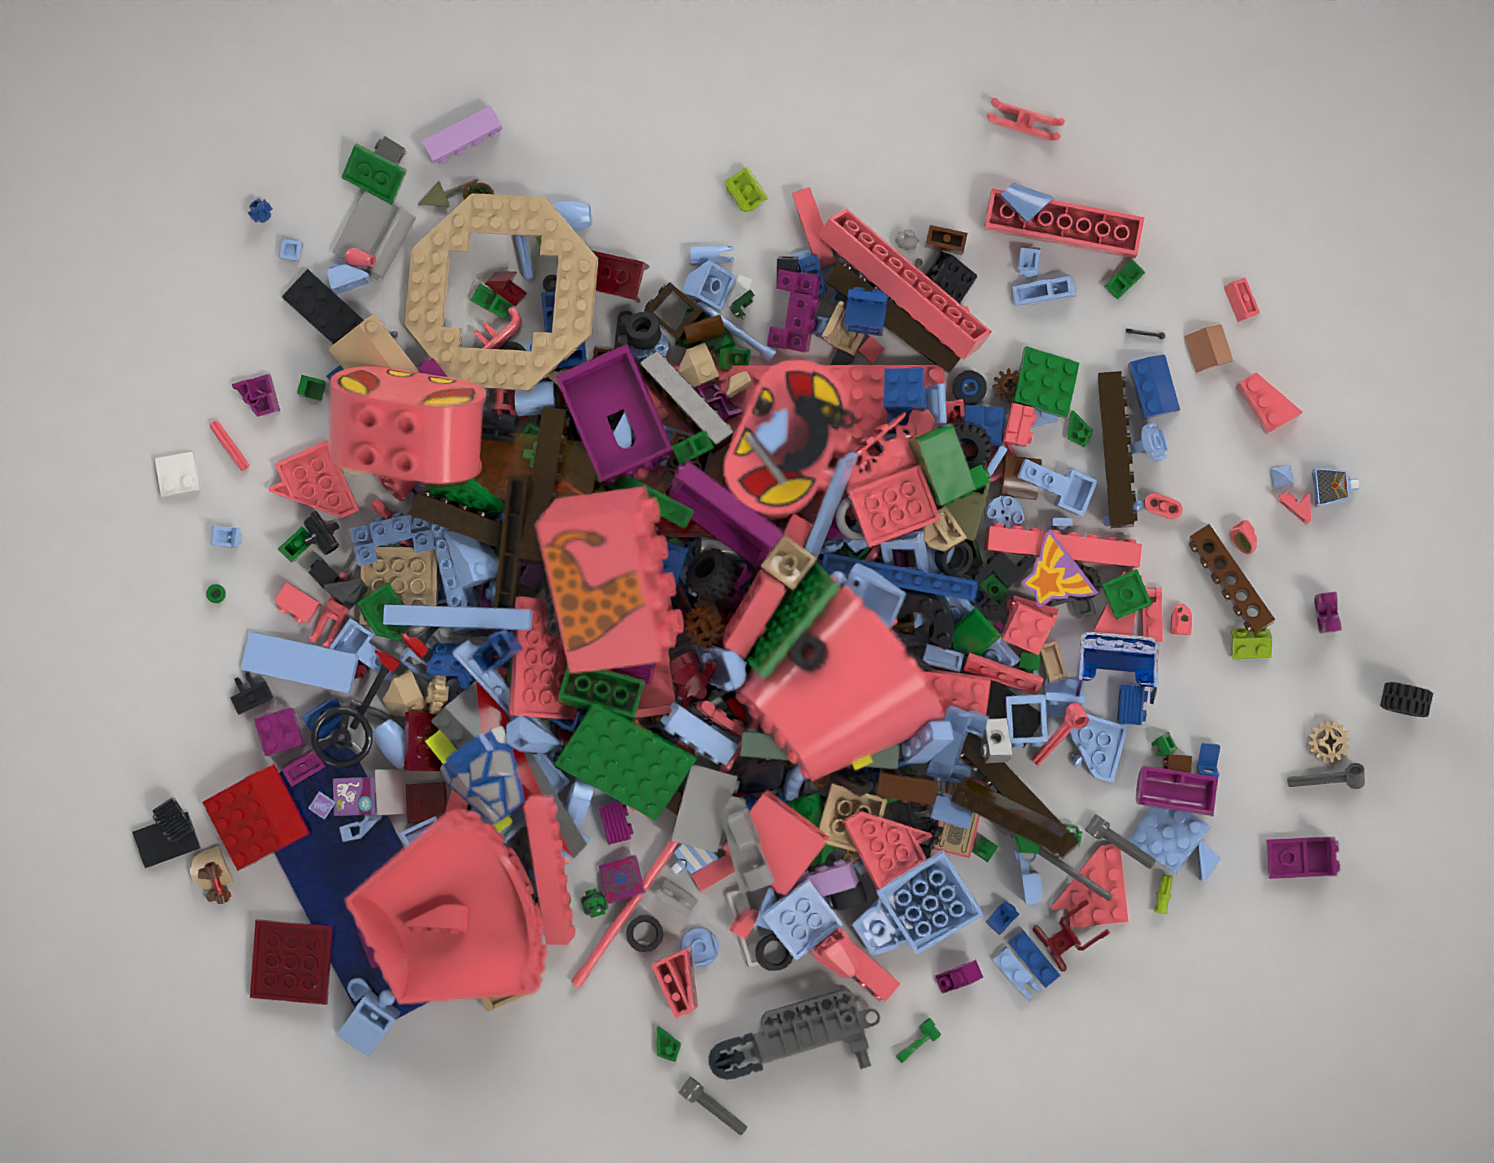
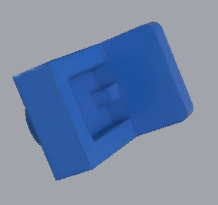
(1002, 917)

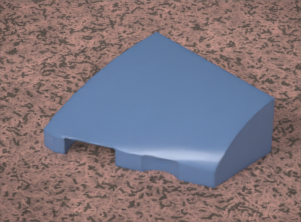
(1025, 200)

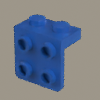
(446, 664)

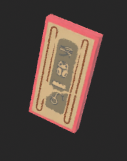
(954, 838)

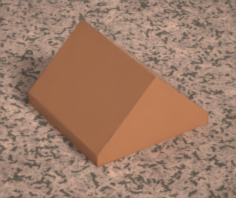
(1208, 348)

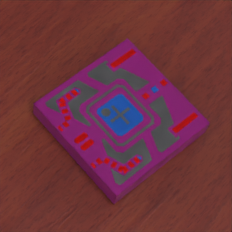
(622, 879)

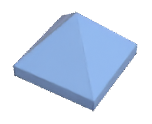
(1282, 476)

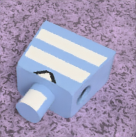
(692, 858)

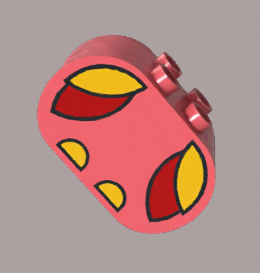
(405, 424)
(745, 471)

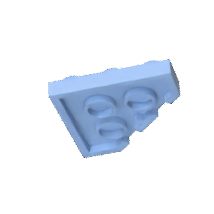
(1100, 746)

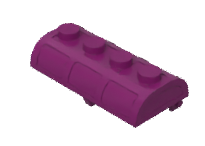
(1176, 790)

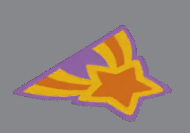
(1056, 574)

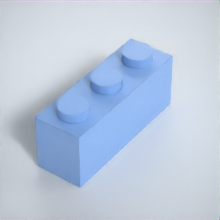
(927, 742)

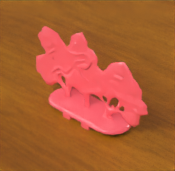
(896, 452)

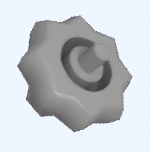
(907, 239)

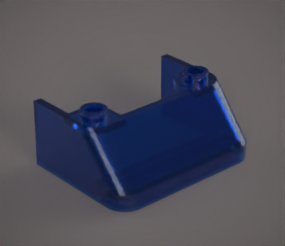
(1118, 654)

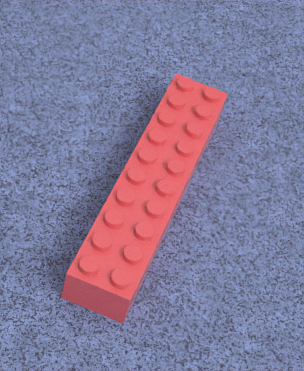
(904, 283)

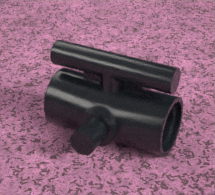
(497, 426)
(321, 533)

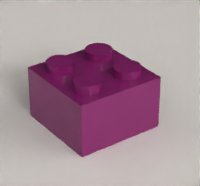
(279, 731)

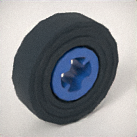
(968, 377)

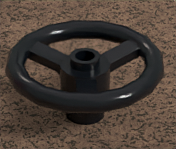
(360, 752)

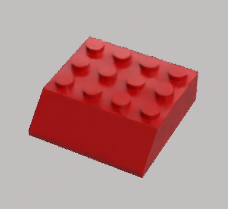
(255, 817)

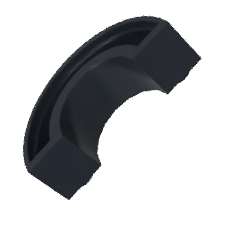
(818, 436)
(936, 608)

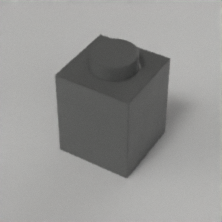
(390, 150)

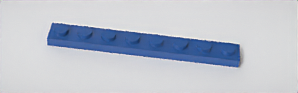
(907, 578)

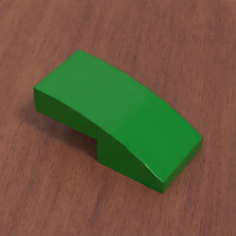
(1125, 279)
(491, 301)
(693, 447)

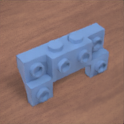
(390, 531)
(945, 763)

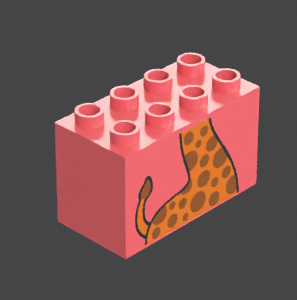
(609, 579)

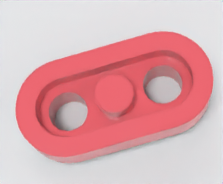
(1163, 505)

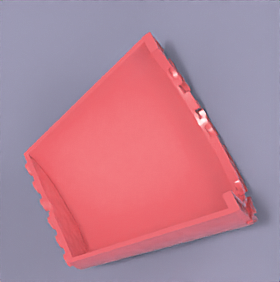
(854, 704)
(463, 865)

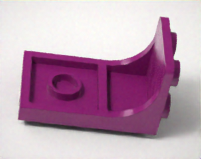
(1302, 857)

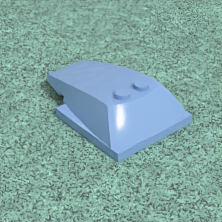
(918, 908)

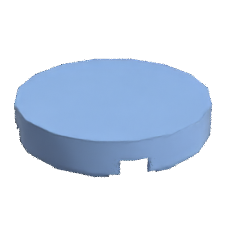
(703, 946)

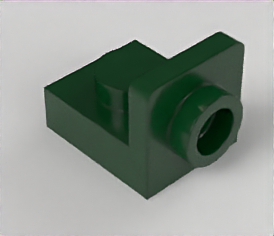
(745, 300)

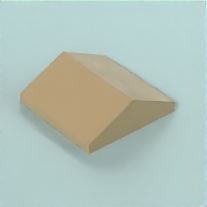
(789, 562)

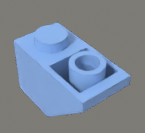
(774, 433)

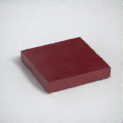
(425, 801)

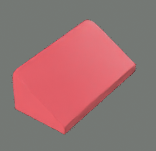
(1241, 299)

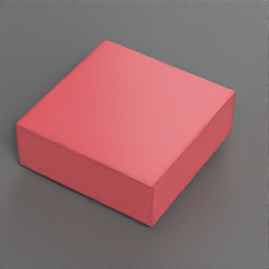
(871, 349)

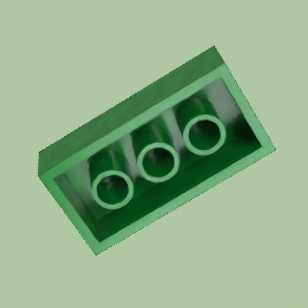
(606, 687)

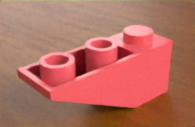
(443, 918)

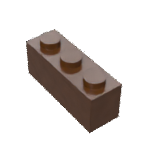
(906, 786)

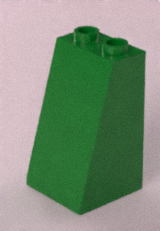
(943, 464)

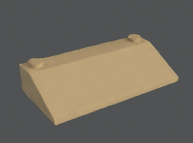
(370, 346)

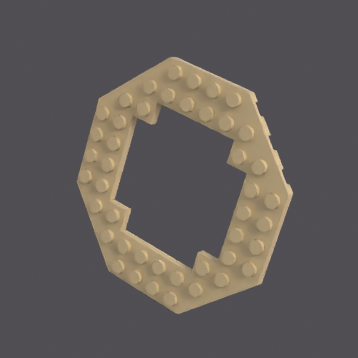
(572, 298)

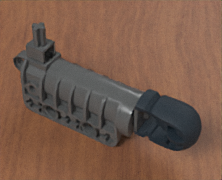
(797, 1035)

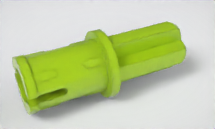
(1164, 895)

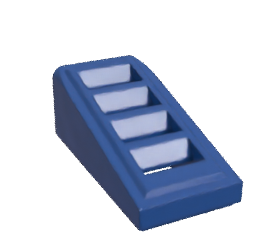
(809, 259)

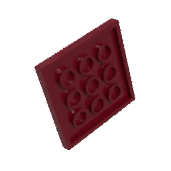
(291, 962)

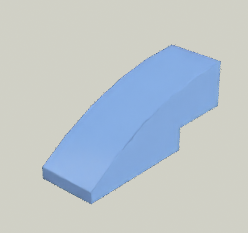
(1044, 291)

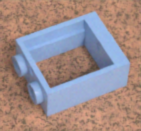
(912, 540)
(1036, 741)

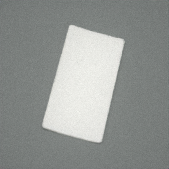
(741, 287)

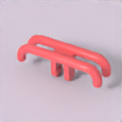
(1025, 120)
(501, 338)
(334, 611)

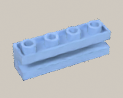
(700, 734)

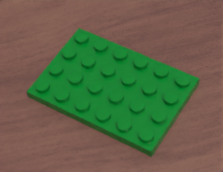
(791, 618)
(625, 760)

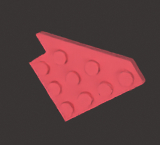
(315, 482)
(885, 846)
(1107, 872)

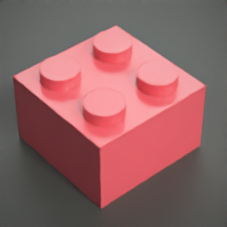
(1027, 628)

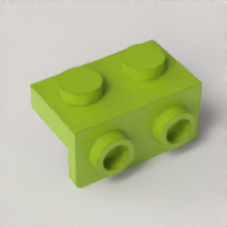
(746, 190)
(1251, 646)

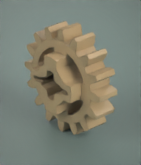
(437, 694)
(1330, 751)

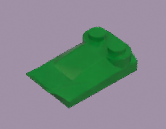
(812, 809)

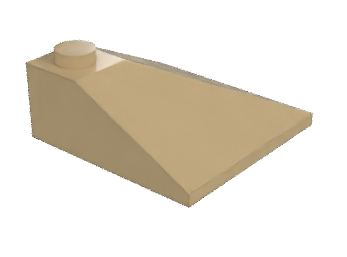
(840, 806)

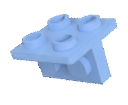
(1060, 696)

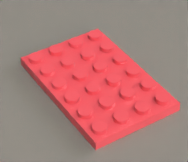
(538, 668)

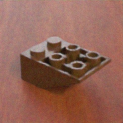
(708, 463)

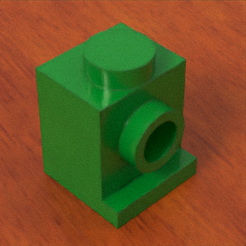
(993, 581)

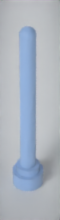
(766, 352)

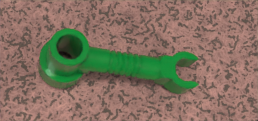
(929, 1032)

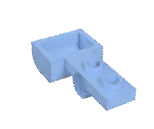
(541, 396)
(1072, 490)
(357, 640)
(1031, 880)

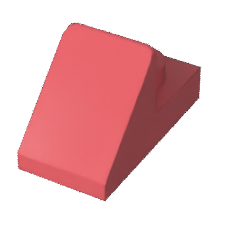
(1301, 510)

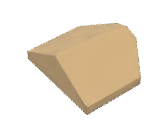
(943, 533)
(201, 859)

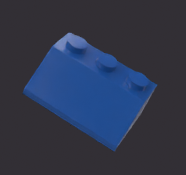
(1153, 386)

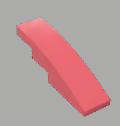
(812, 225)

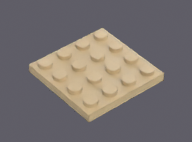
(409, 573)

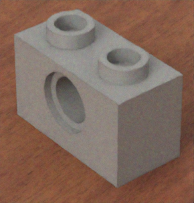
(1000, 751)

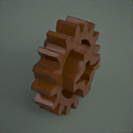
(704, 627)

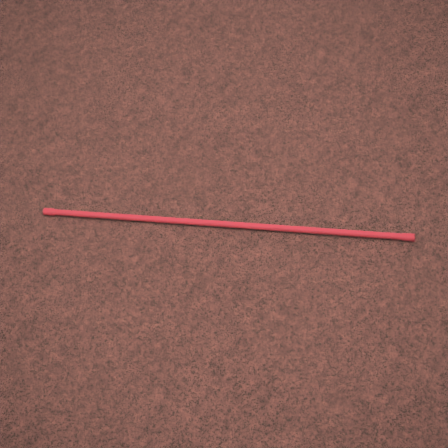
(583, 973)

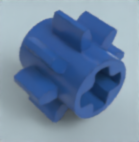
(260, 210)

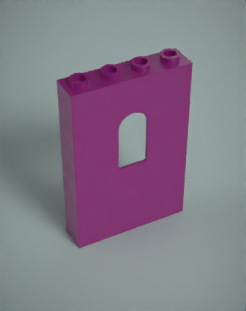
(602, 389)
(724, 515)

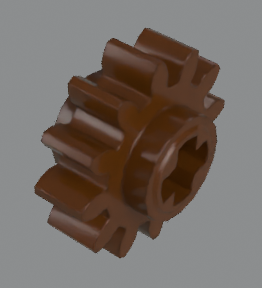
(1004, 392)

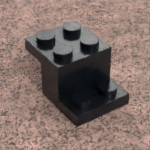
(1004, 569)

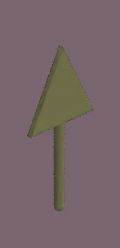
(437, 196)

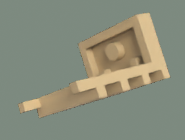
(835, 333)

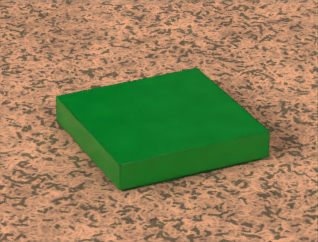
(1126, 594)

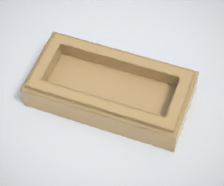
(1053, 662)

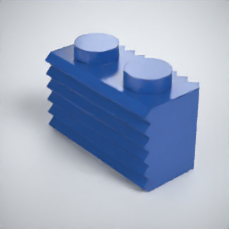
(1131, 705)

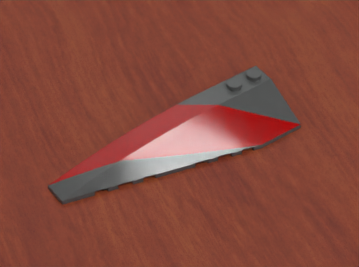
(478, 713)

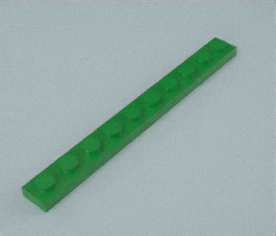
(668, 507)

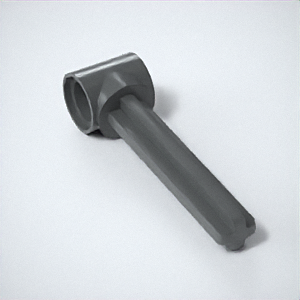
(1353, 776)
(1100, 829)
(694, 1092)

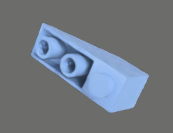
(529, 737)

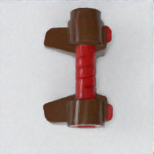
(220, 893)

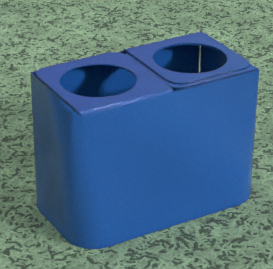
(484, 653)

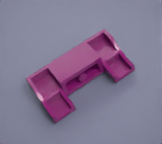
(800, 311)

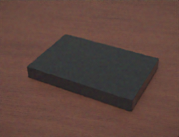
(155, 847)

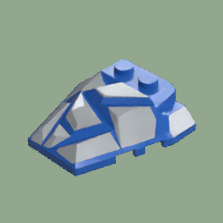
(486, 775)

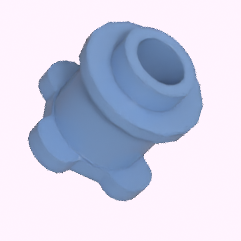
(821, 324)

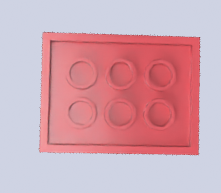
(893, 506)

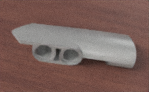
(743, 841)

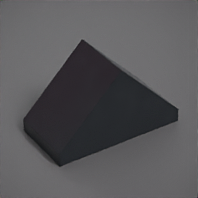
(347, 592)

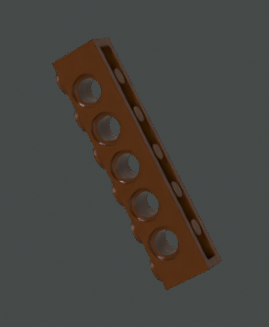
(1207, 536)

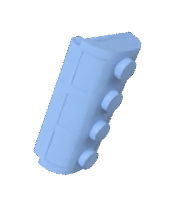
(730, 669)

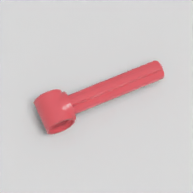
(1074, 718)

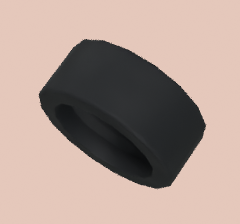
(963, 564)
(644, 948)
(759, 954)

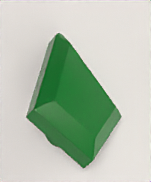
(1079, 430)
(1025, 845)
(667, 1045)

